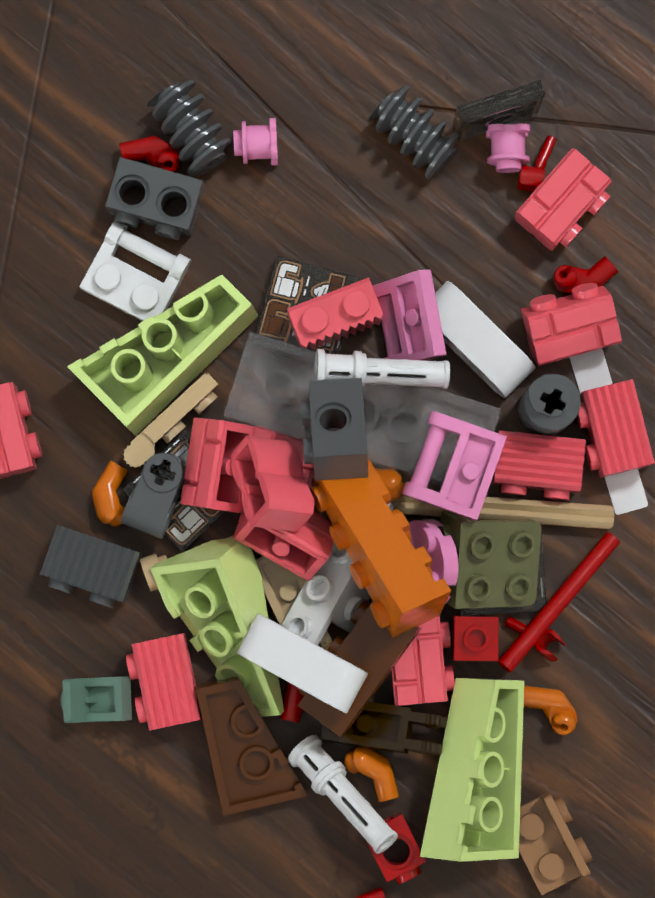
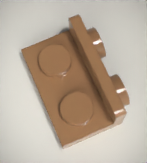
(548, 845)

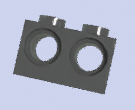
(159, 187)

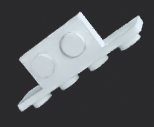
(327, 599)

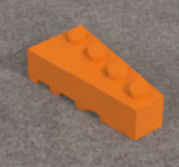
(381, 551)

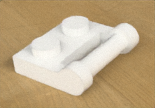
(127, 286)

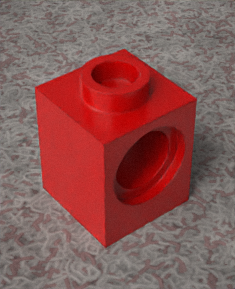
(474, 638)
(409, 866)

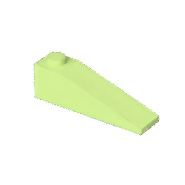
(218, 597)

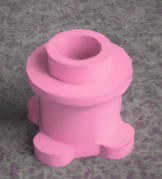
(256, 142)
(508, 146)

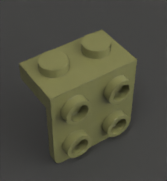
(494, 560)

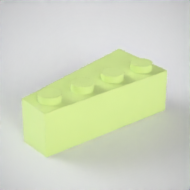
(165, 353)
(478, 774)

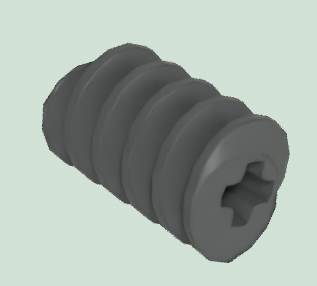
(189, 128)
(415, 131)
(565, 405)

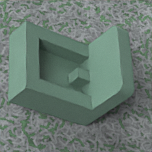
(96, 699)

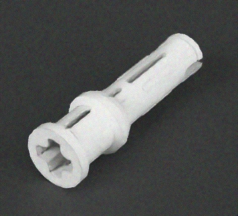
(381, 371)
(330, 780)

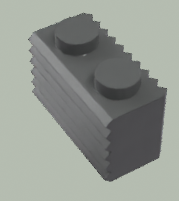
(91, 565)

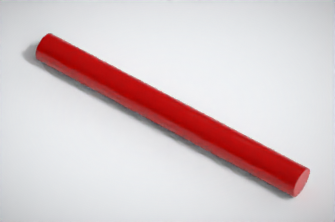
(558, 602)

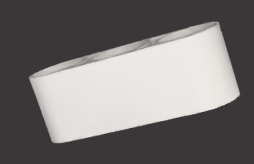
(481, 342)
(302, 663)

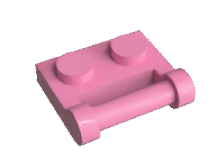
(411, 317)
(468, 471)

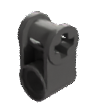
(152, 503)

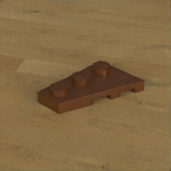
(242, 751)

